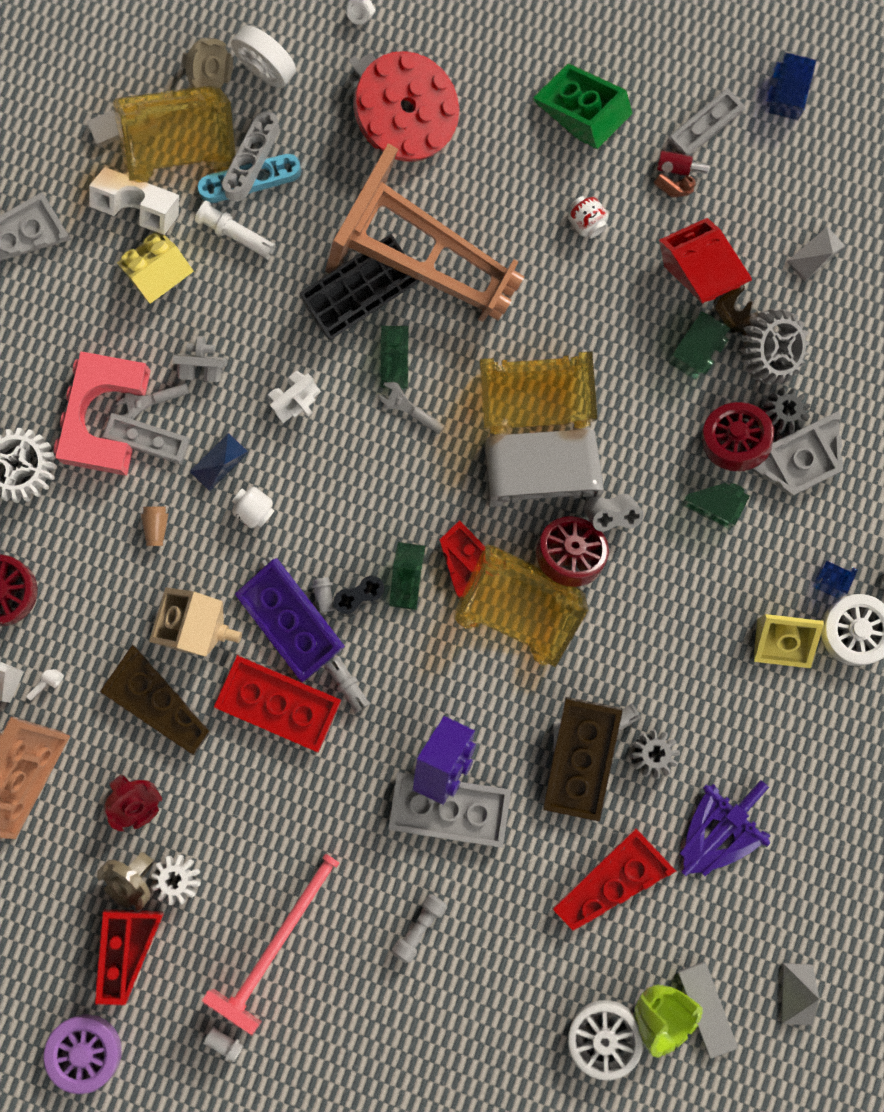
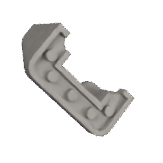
(542, 466)

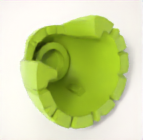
(665, 1018)

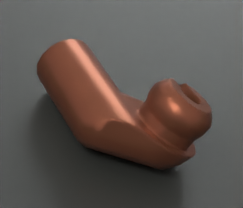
(676, 189)

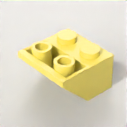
(155, 266)

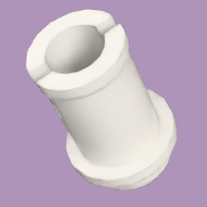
(223, 1044)

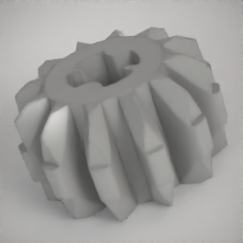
(661, 762)

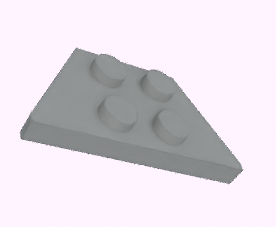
(805, 457)

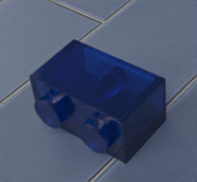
(791, 86)

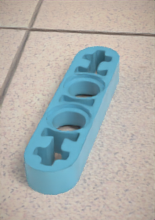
(272, 181)

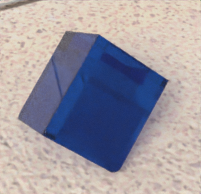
(834, 579)

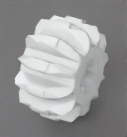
(183, 886)

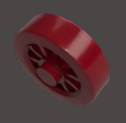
(733, 442)
(572, 551)
(7, 589)

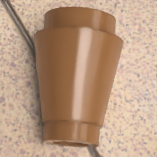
(154, 525)

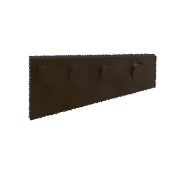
(151, 699)

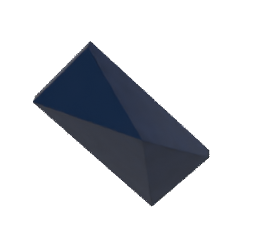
(218, 462)

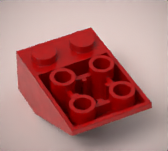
(703, 260)

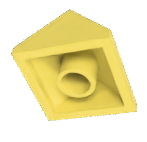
(786, 640)

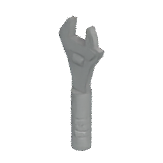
(399, 401)
(137, 404)

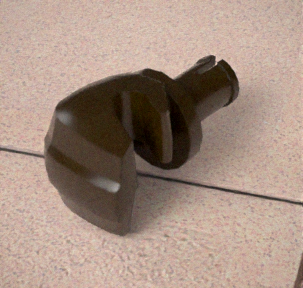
(731, 315)

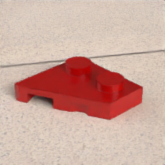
(461, 555)

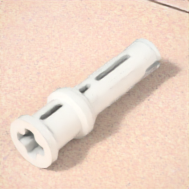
(223, 224)

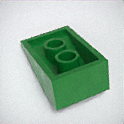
(584, 104)

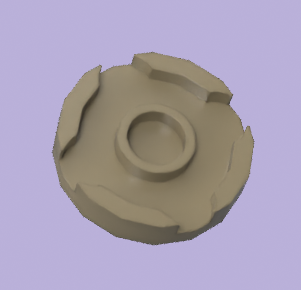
(208, 63)
(126, 882)

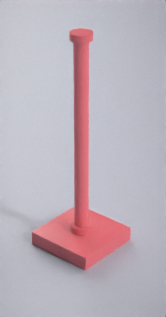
(234, 1007)

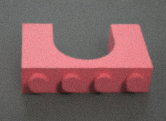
(93, 377)

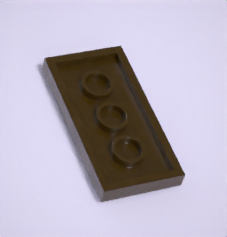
(582, 759)

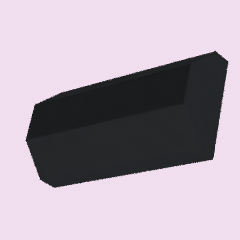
(354, 291)

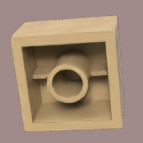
(191, 622)

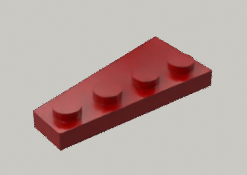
(616, 878)

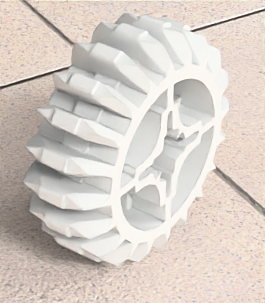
(24, 444)

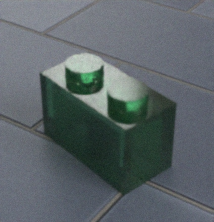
(699, 345)

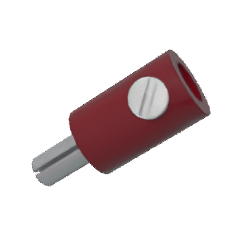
(679, 164)

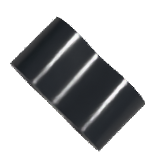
(359, 596)

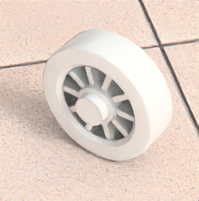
(263, 56)
(856, 630)
(605, 1040)

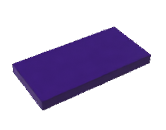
(289, 620)

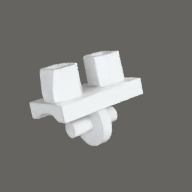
(295, 398)

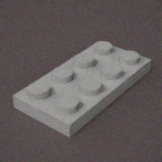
(472, 816)

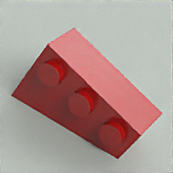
(123, 948)

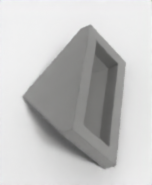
(816, 254)
(798, 994)

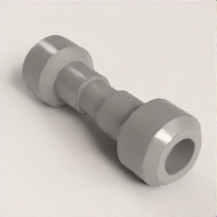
(405, 948)

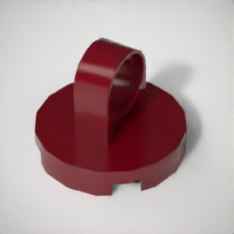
(131, 803)

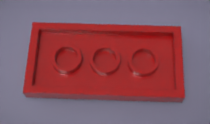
(277, 703)

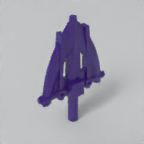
(701, 852)

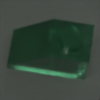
(395, 355)
(718, 503)
(407, 575)

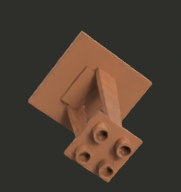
(377, 195)
(26, 762)

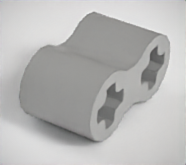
(613, 512)

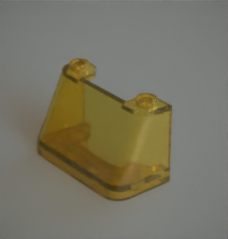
(175, 130)
(538, 393)
(522, 604)

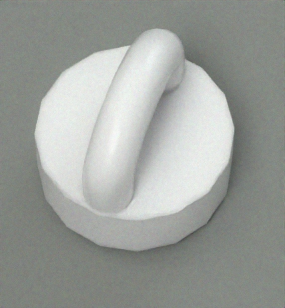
(359, 11)

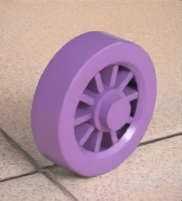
(83, 1053)

